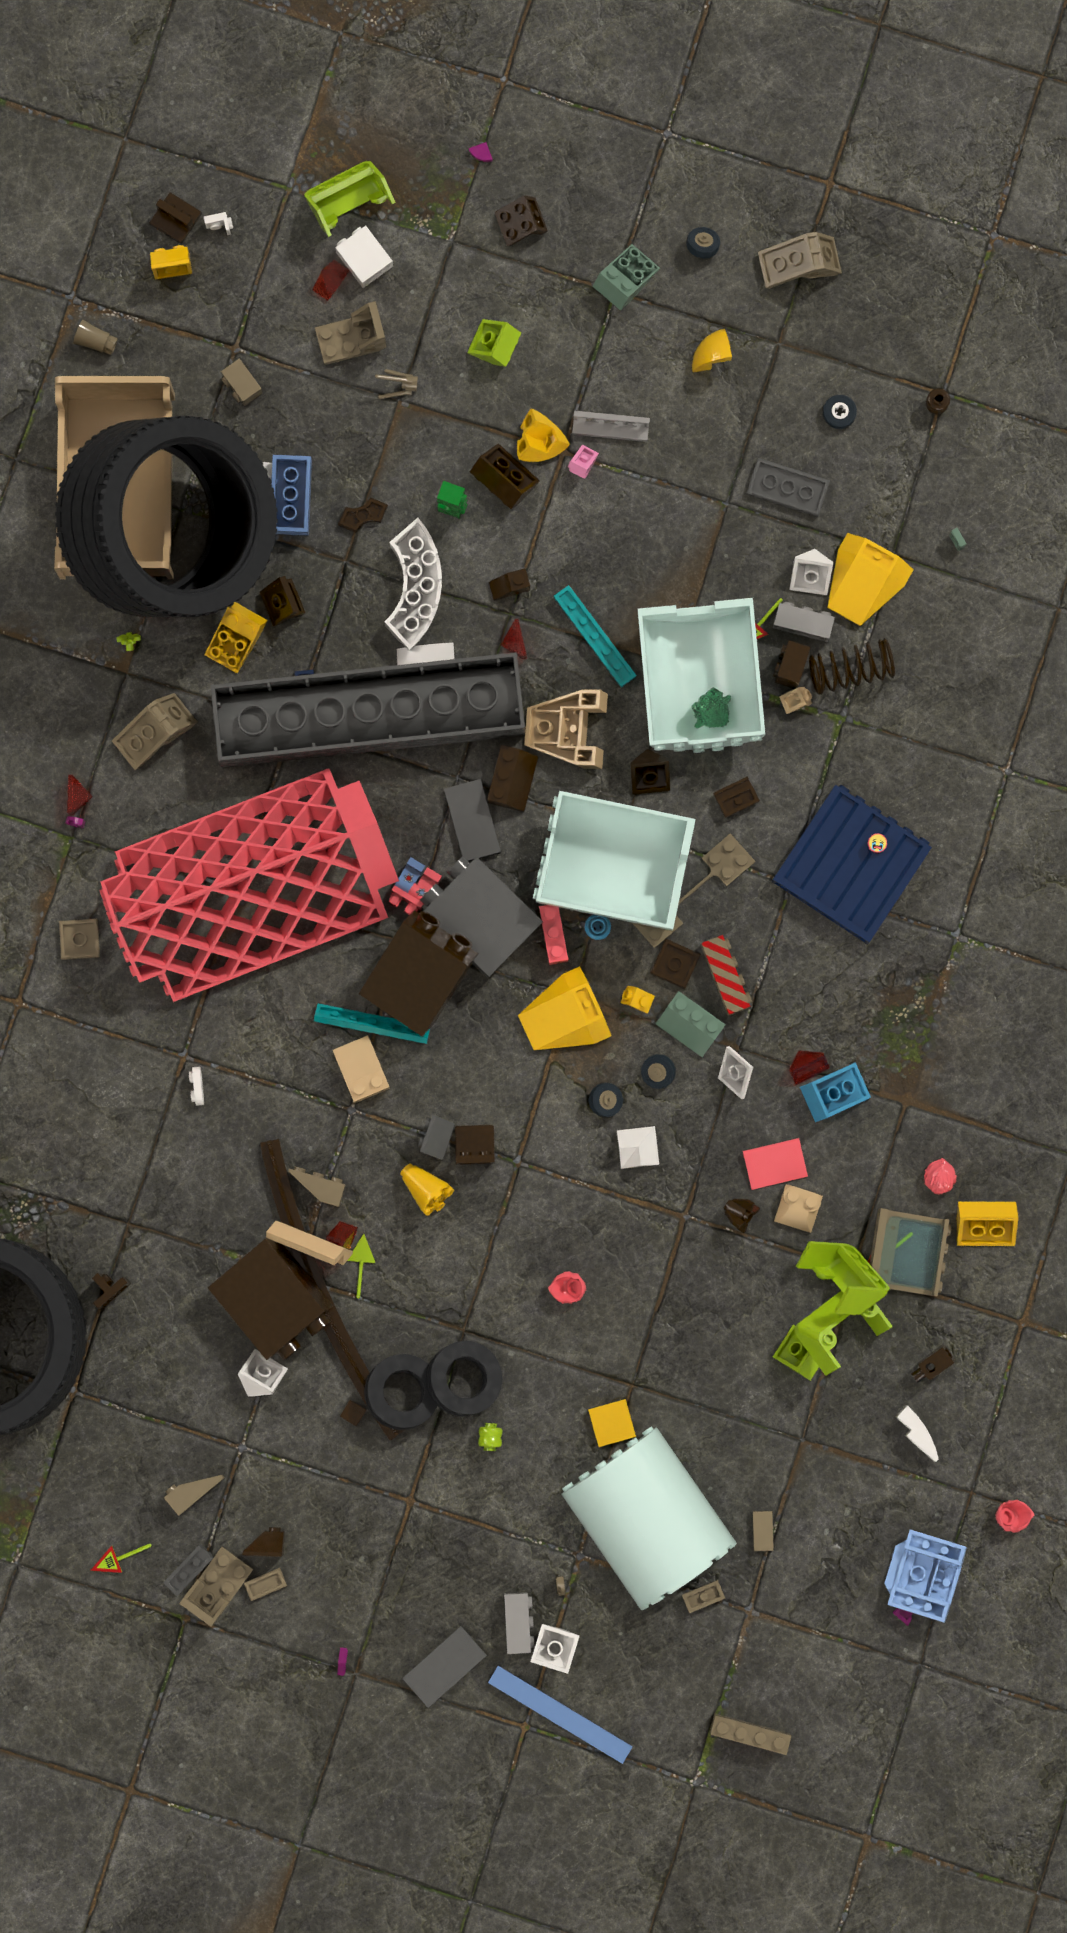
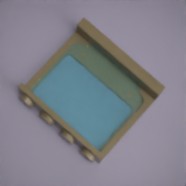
(910, 1251)

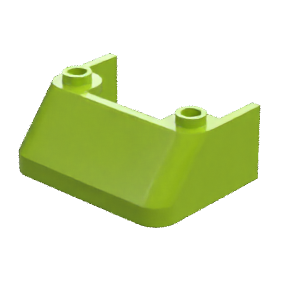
(347, 192)
(849, 1271)
(818, 1337)

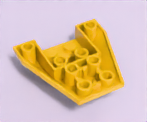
(865, 578)
(565, 1015)

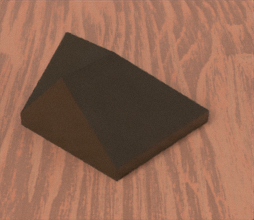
(650, 773)

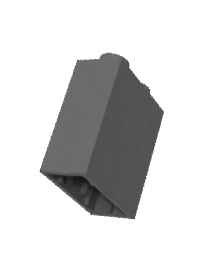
(483, 912)

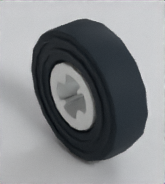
(833, 404)

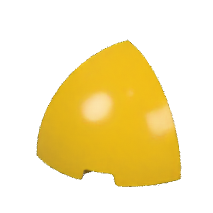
(711, 350)
(540, 438)

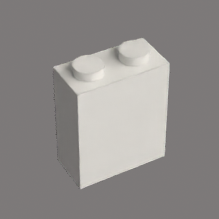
(363, 256)

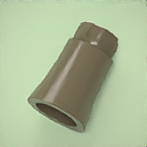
(94, 338)

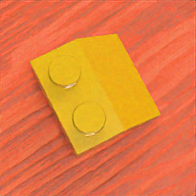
(170, 262)

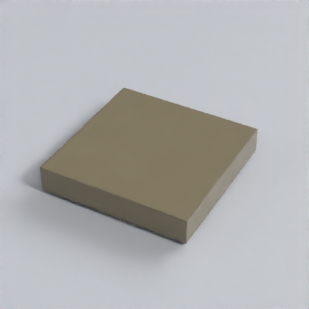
(79, 939)

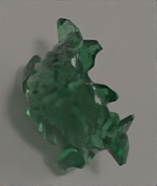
(711, 709)

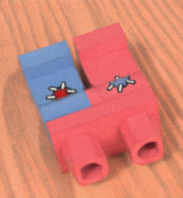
(408, 890)

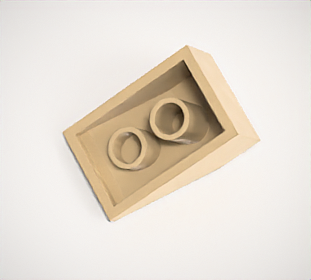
(361, 1069)

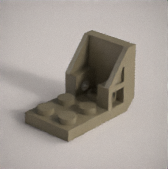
(804, 256)
(353, 336)
(152, 728)
(216, 1586)

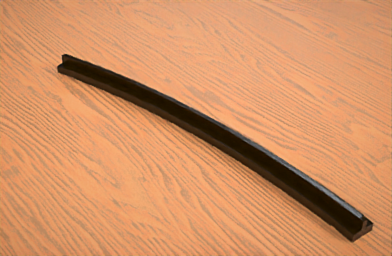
(335, 1329)

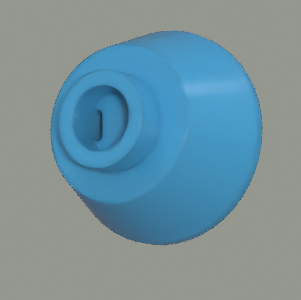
(595, 921)

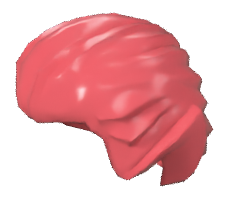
(940, 1176)
(567, 1287)
(1014, 1515)

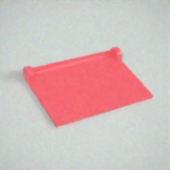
(775, 1163)

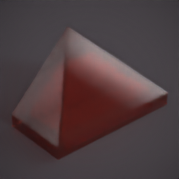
(330, 279)
(514, 641)
(77, 795)
(807, 1065)

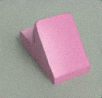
(583, 461)

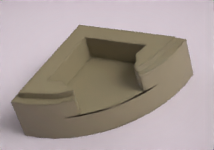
(560, 1585)

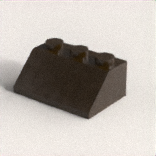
(504, 476)
(512, 778)

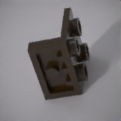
(520, 220)
(475, 1144)

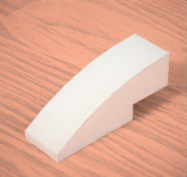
(425, 653)
(918, 1433)

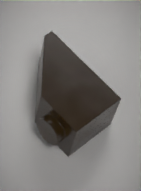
(510, 584)

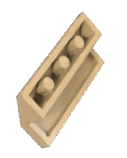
(308, 1243)

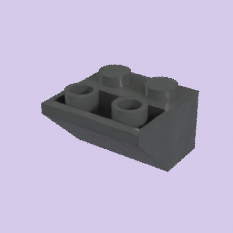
(436, 1137)

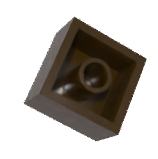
(792, 665)

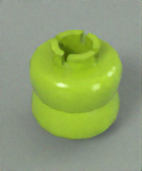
(490, 1437)

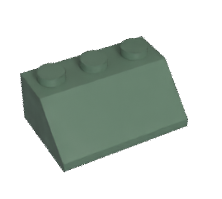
(690, 1024)

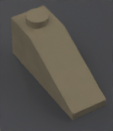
(186, 1494)

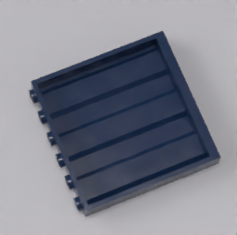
(840, 874)

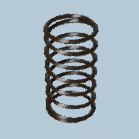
(819, 685)

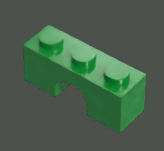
(452, 500)

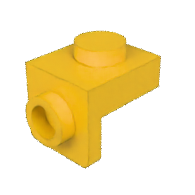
(637, 999)

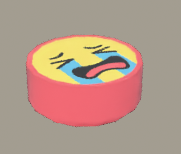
(877, 843)

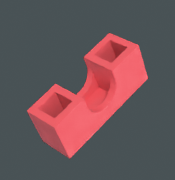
(553, 934)

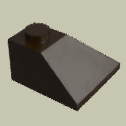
(267, 1544)

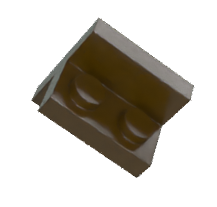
(175, 217)
(282, 600)
(111, 1292)

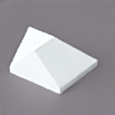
(811, 573)
(735, 1072)
(637, 1147)
(261, 1375)
(555, 1648)

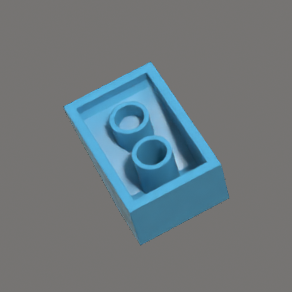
(835, 1092)

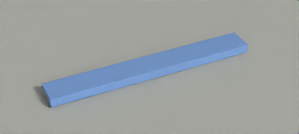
(560, 1714)

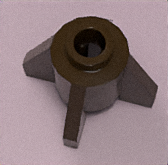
(740, 1212)

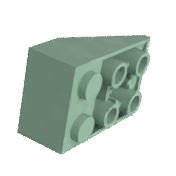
(625, 277)

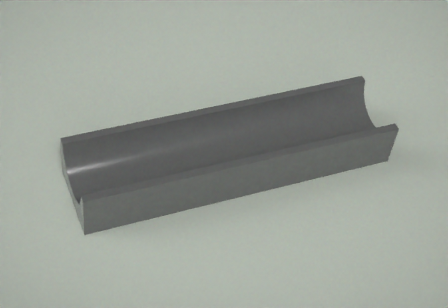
(368, 710)

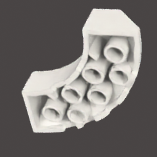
(420, 587)

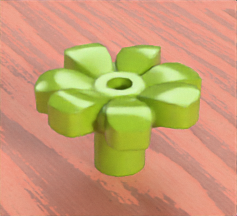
(128, 640)

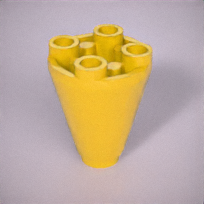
(426, 1188)

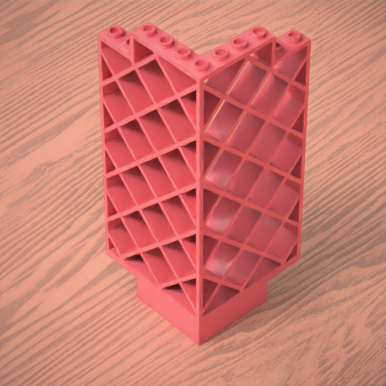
(235, 878)

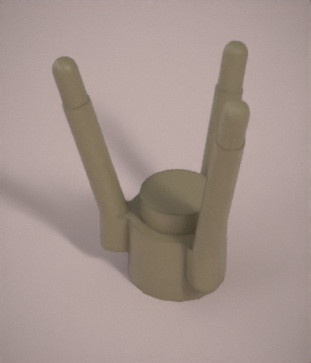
(408, 381)

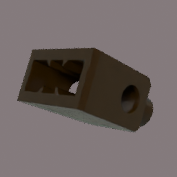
(940, 1358)

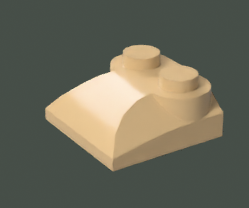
(798, 1208)

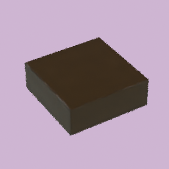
(353, 1413)

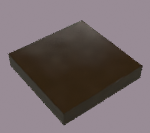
(675, 964)

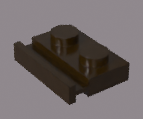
(736, 797)

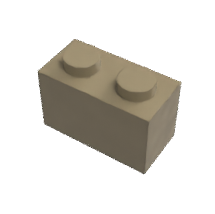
(241, 382)

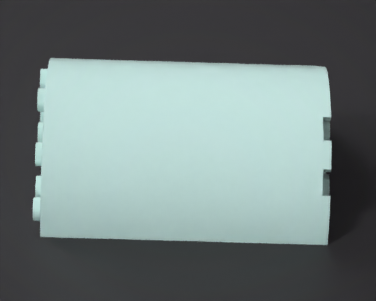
(687, 656)
(614, 860)
(649, 1518)

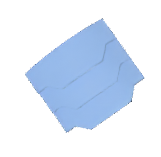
(924, 1575)

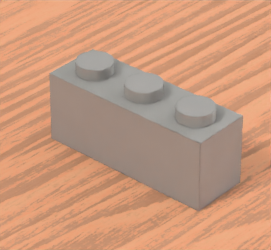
(803, 621)
(518, 1623)

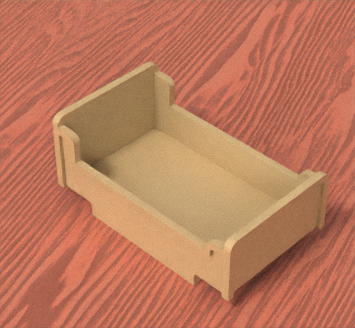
(96, 403)

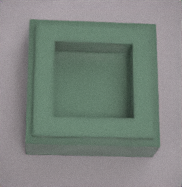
(957, 539)

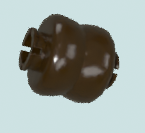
(941, 396)

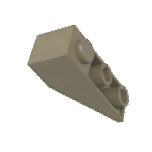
(324, 1190)

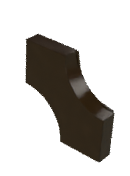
(370, 512)

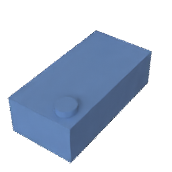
(292, 492)

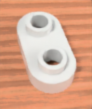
(195, 1077)

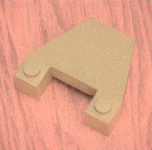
(561, 727)

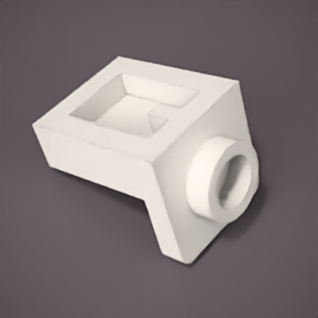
(217, 220)

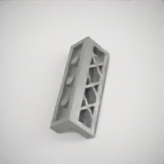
(610, 426)

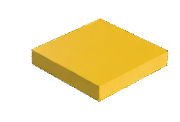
(612, 1423)

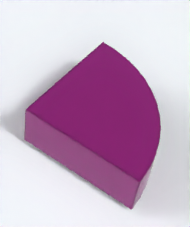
(481, 152)
(74, 821)
(903, 1615)
(342, 1661)

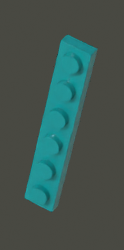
(594, 636)
(366, 1022)

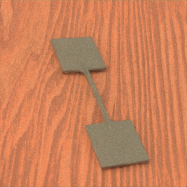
(726, 861)

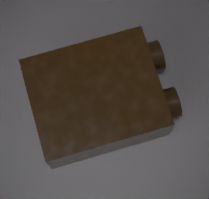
(419, 972)
(272, 1299)

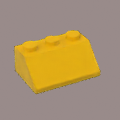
(986, 1223)

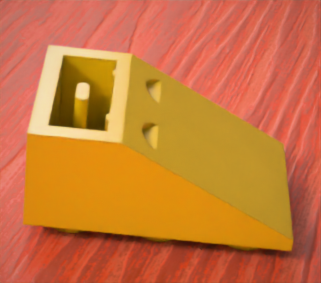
(235, 637)

